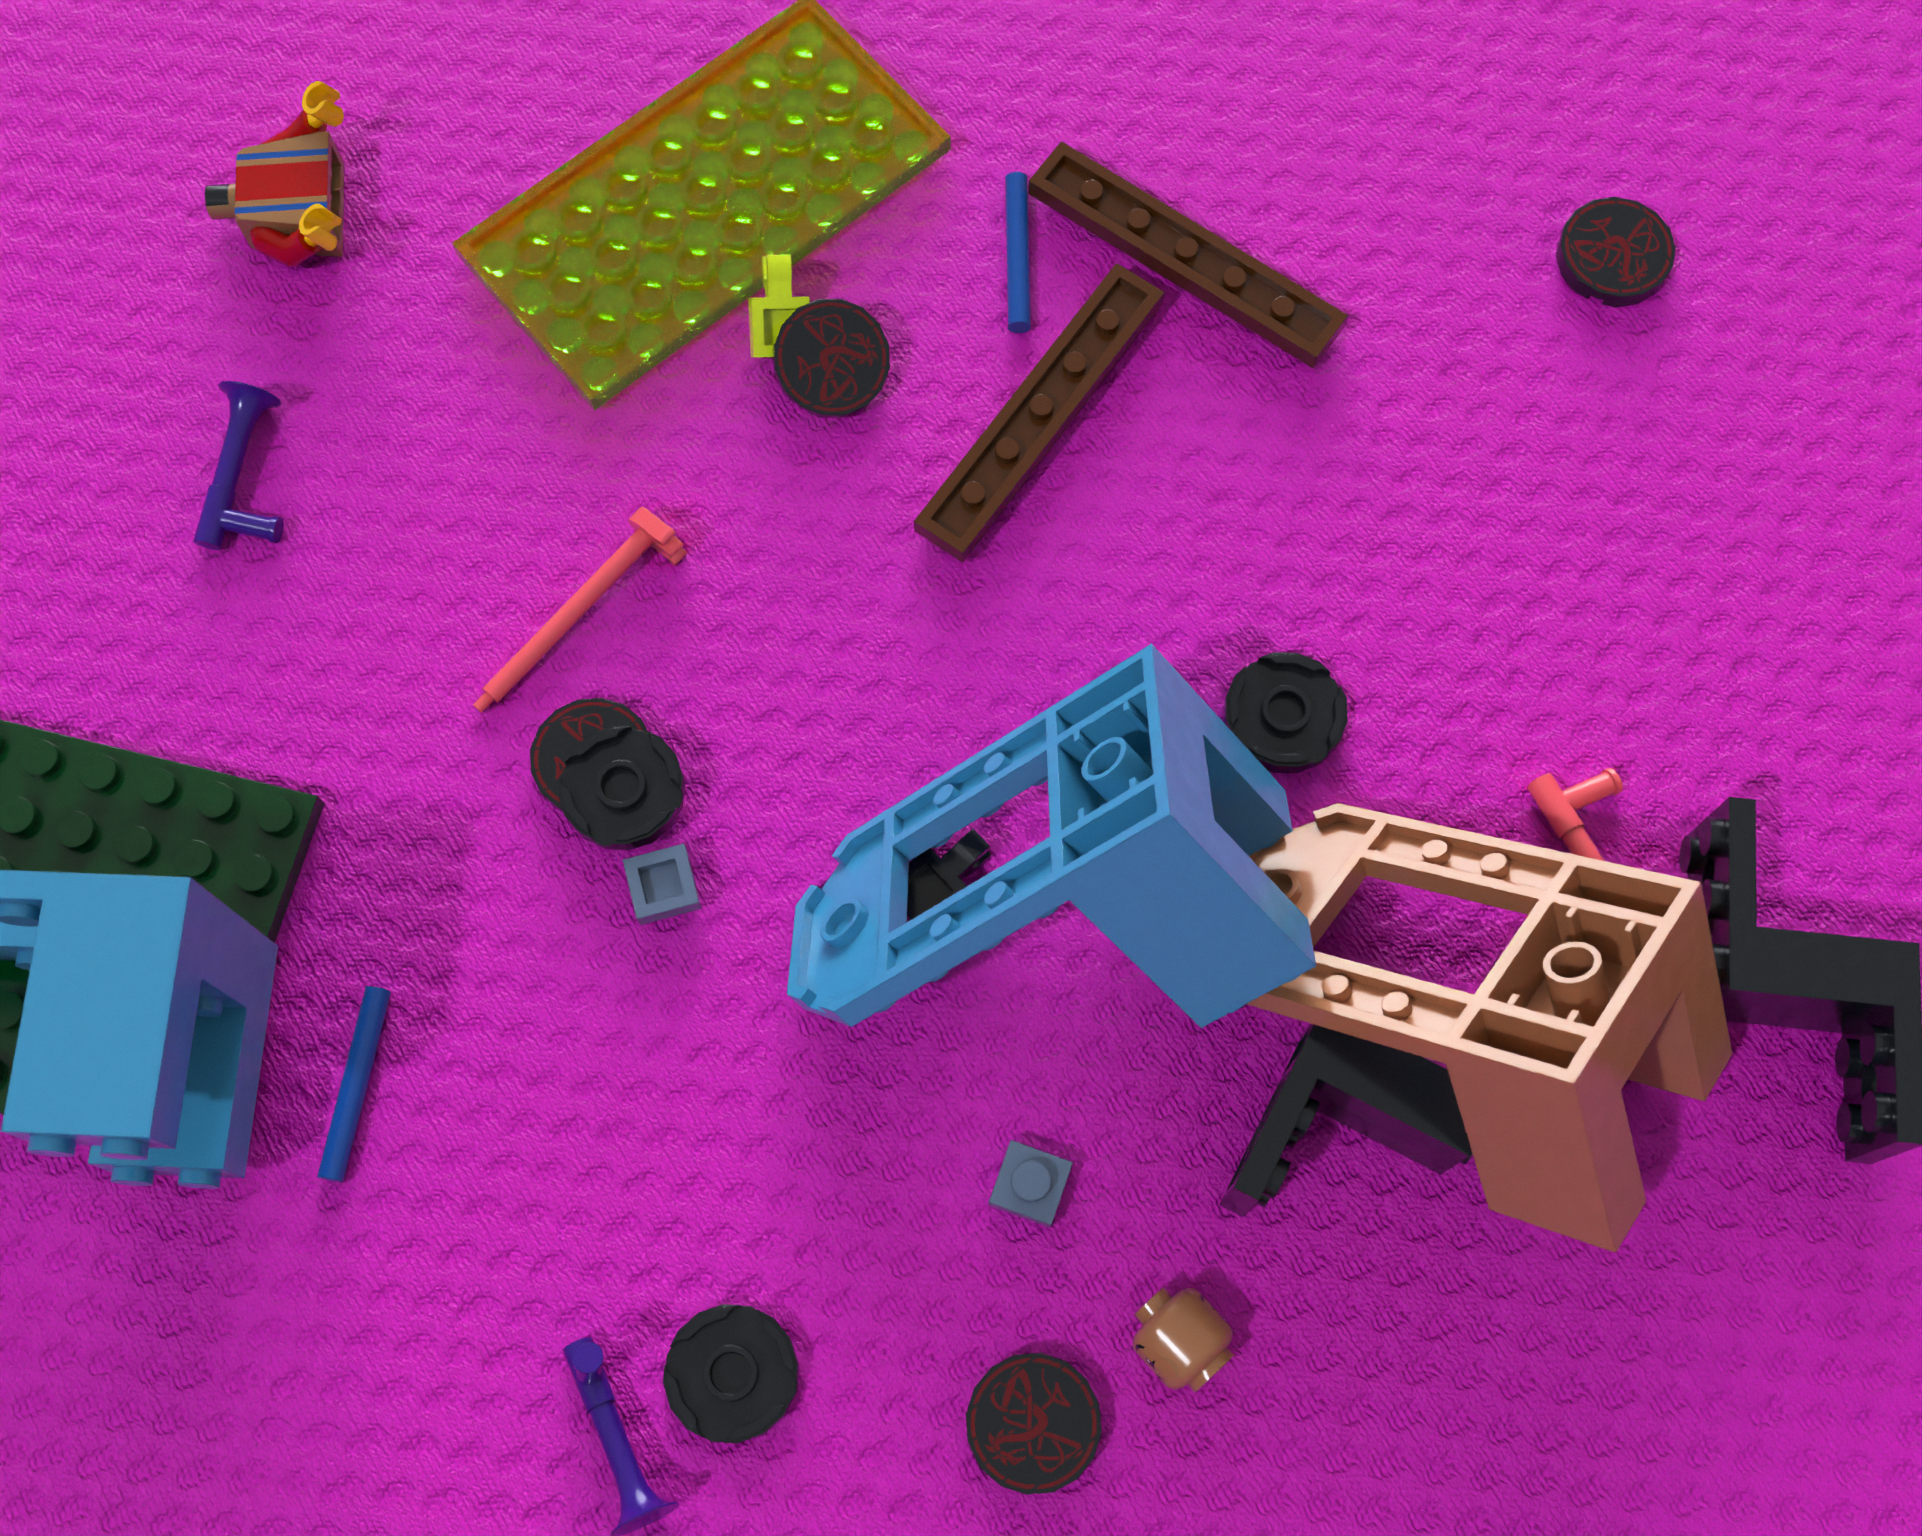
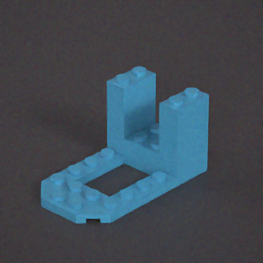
(1145, 839)
(135, 1023)

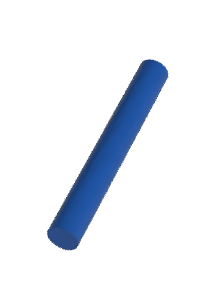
(1017, 252)
(354, 1084)

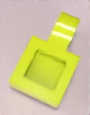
(771, 311)

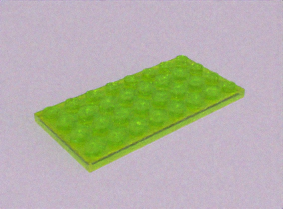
(682, 201)

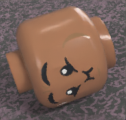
(1182, 1338)

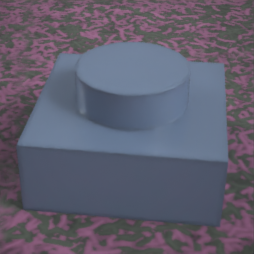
(662, 884)
(1030, 1183)

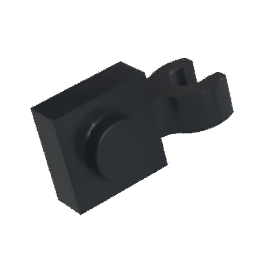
(937, 878)

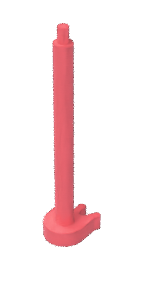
(648, 532)

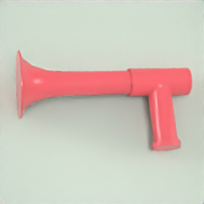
(1561, 807)

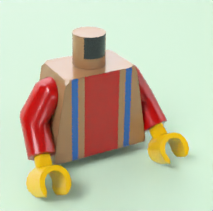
(290, 186)

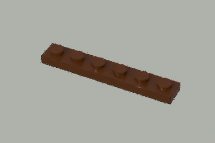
(1187, 254)
(1038, 413)

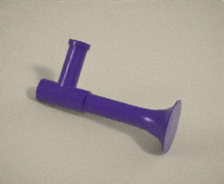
(217, 516)
(637, 1500)

